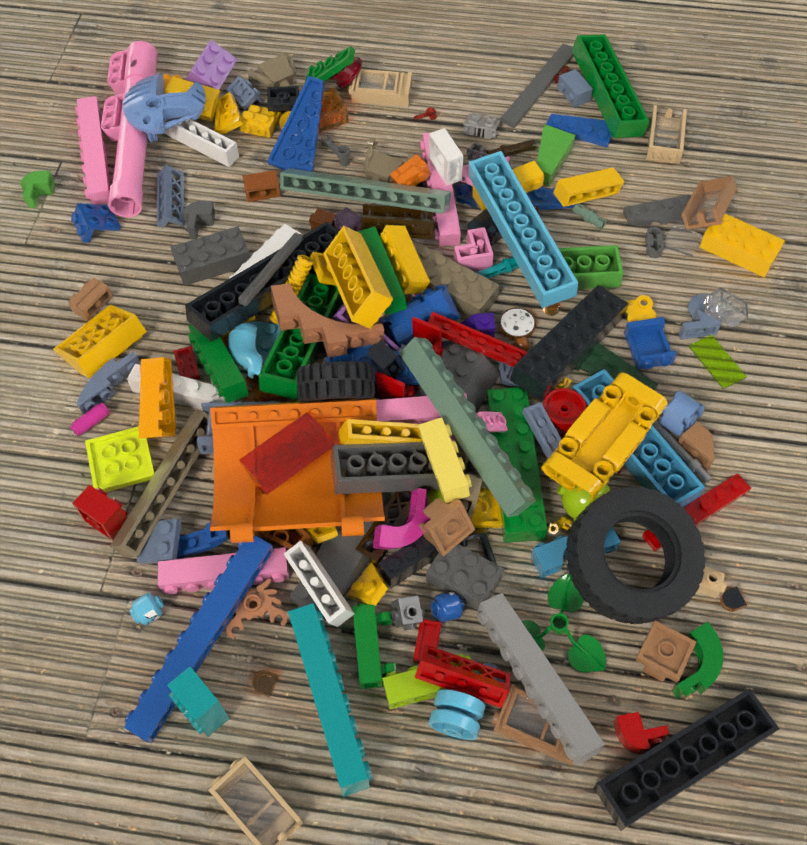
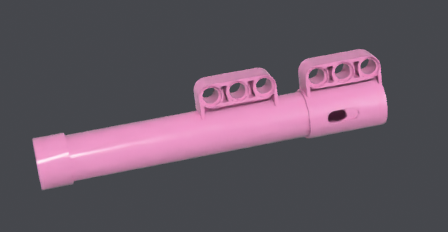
(123, 73)

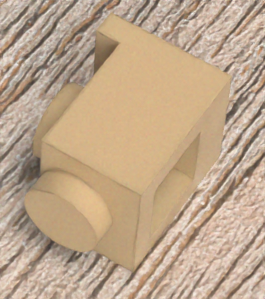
(711, 588)

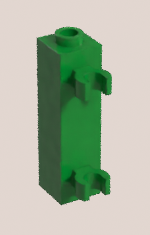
(367, 645)

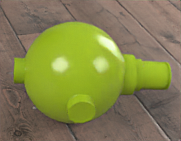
(576, 502)

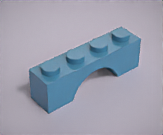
(549, 556)

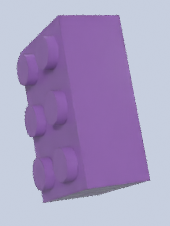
(212, 66)

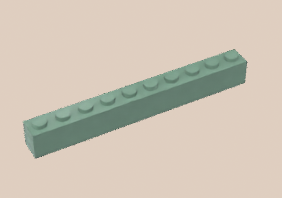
(365, 190)
(467, 427)

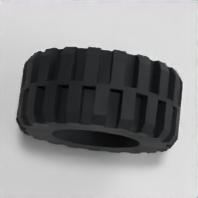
(335, 381)

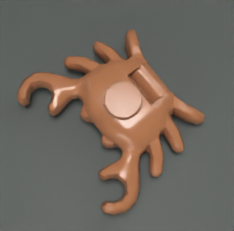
(257, 604)

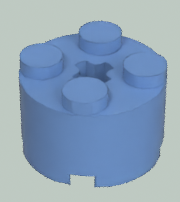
(681, 413)

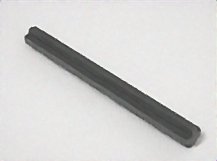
(270, 269)

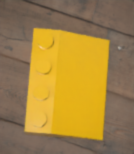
(100, 340)

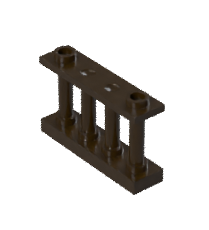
(417, 222)

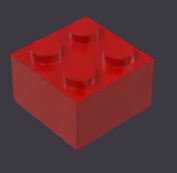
(100, 511)

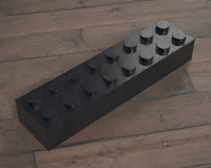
(568, 342)
(685, 759)

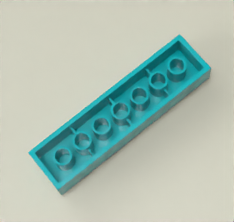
(330, 702)

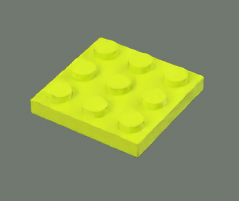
(119, 460)

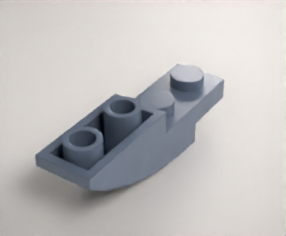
(102, 382)

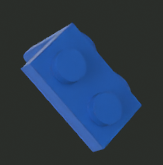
(93, 217)

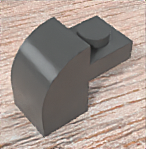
(198, 214)

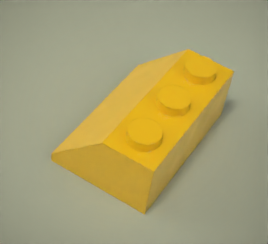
(212, 96)

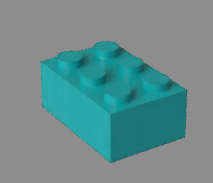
(197, 702)

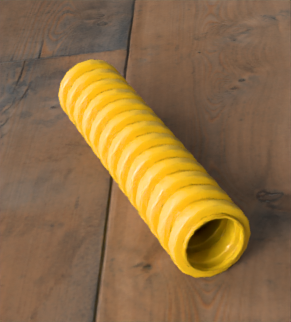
(297, 277)

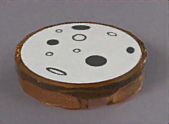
(517, 323)

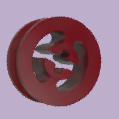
(348, 73)

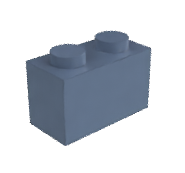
(574, 88)

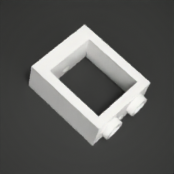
(445, 156)

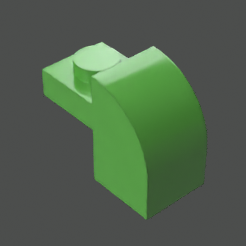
(36, 184)

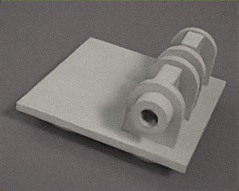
(476, 121)

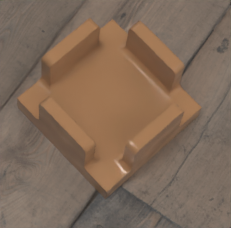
(447, 525)
(665, 652)

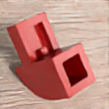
(634, 737)

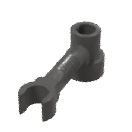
(342, 152)

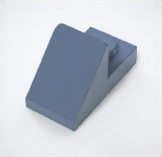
(700, 326)

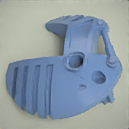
(149, 108)

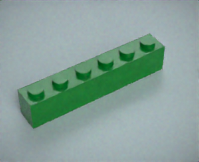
(385, 268)
(220, 365)

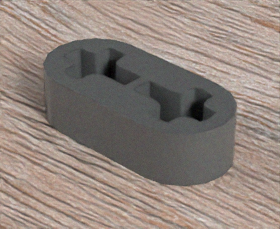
(650, 242)

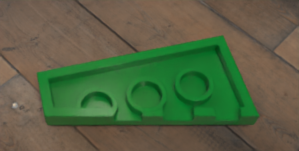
(332, 65)

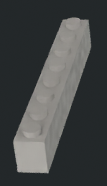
(540, 680)

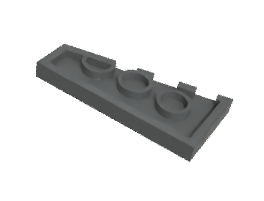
(657, 211)

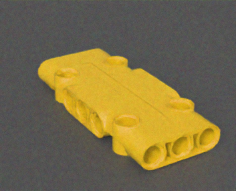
(605, 435)

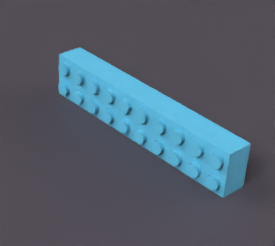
(522, 230)

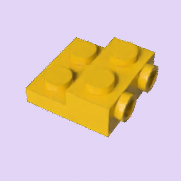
(259, 121)

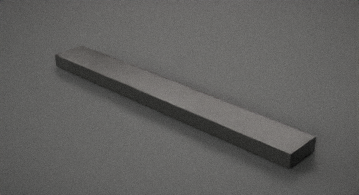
(537, 86)

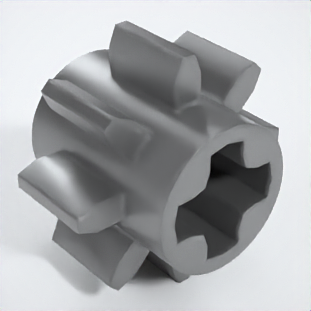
(476, 151)

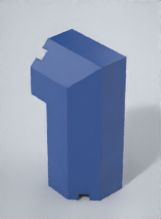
(399, 324)

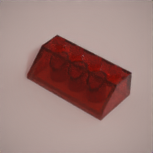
(286, 453)

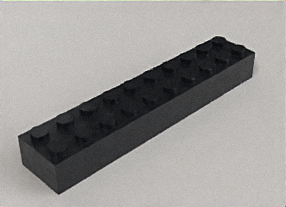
(220, 309)

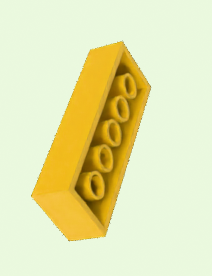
(357, 277)

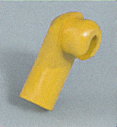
(561, 523)

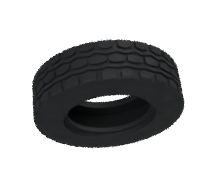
(676, 534)

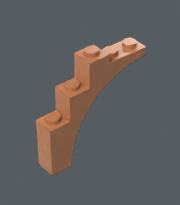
(315, 328)

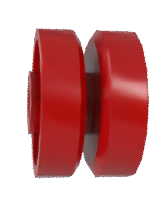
(564, 408)

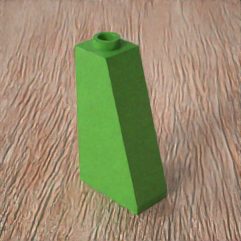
(553, 151)

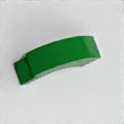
(710, 662)

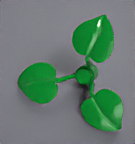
(587, 652)

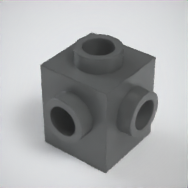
(407, 612)

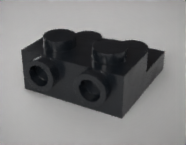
(282, 98)

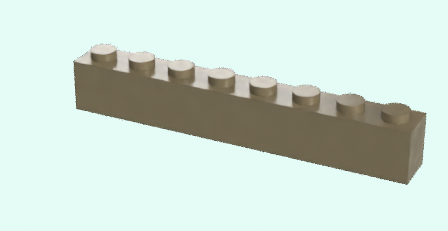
(161, 488)

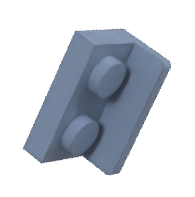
(243, 92)

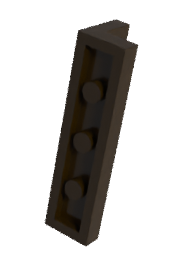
(378, 554)

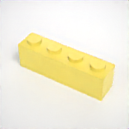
(444, 461)

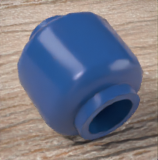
(447, 606)

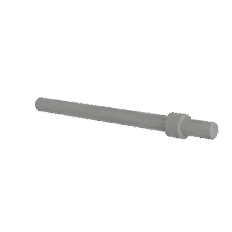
(693, 464)

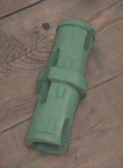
(589, 216)

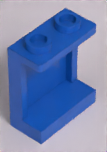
(649, 343)

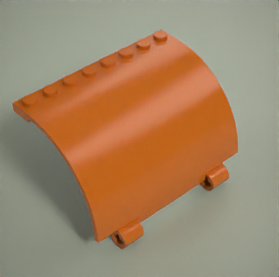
(303, 499)

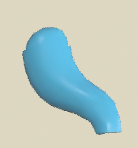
(243, 350)

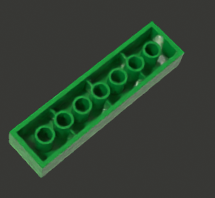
(610, 86)
(289, 351)
(520, 448)

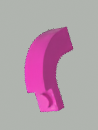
(395, 537)

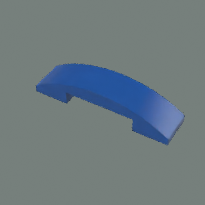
(200, 541)

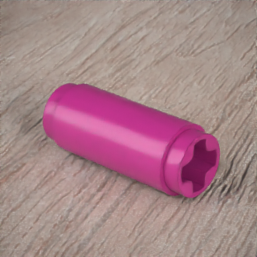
(89, 419)

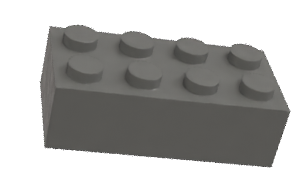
(210, 255)

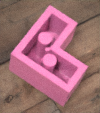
(477, 252)

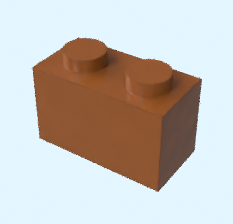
(261, 186)

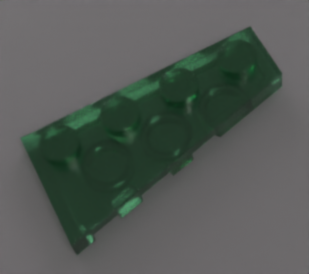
(603, 358)

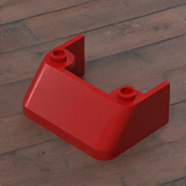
(391, 388)

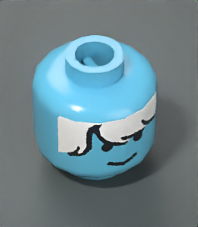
(146, 609)

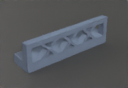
(165, 195)
(542, 428)

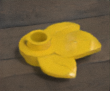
(639, 312)

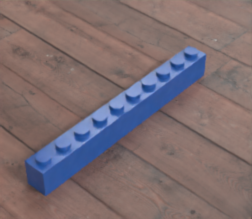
(199, 637)

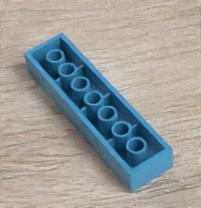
(653, 461)

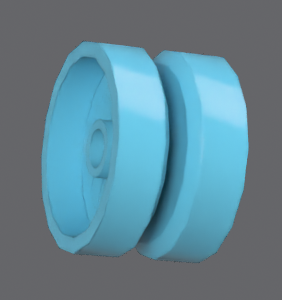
(457, 714)

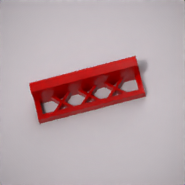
(462, 678)

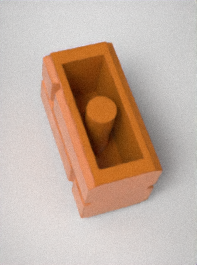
(411, 172)

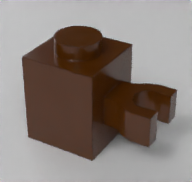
(320, 217)

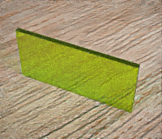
(717, 361)

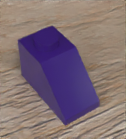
(482, 322)

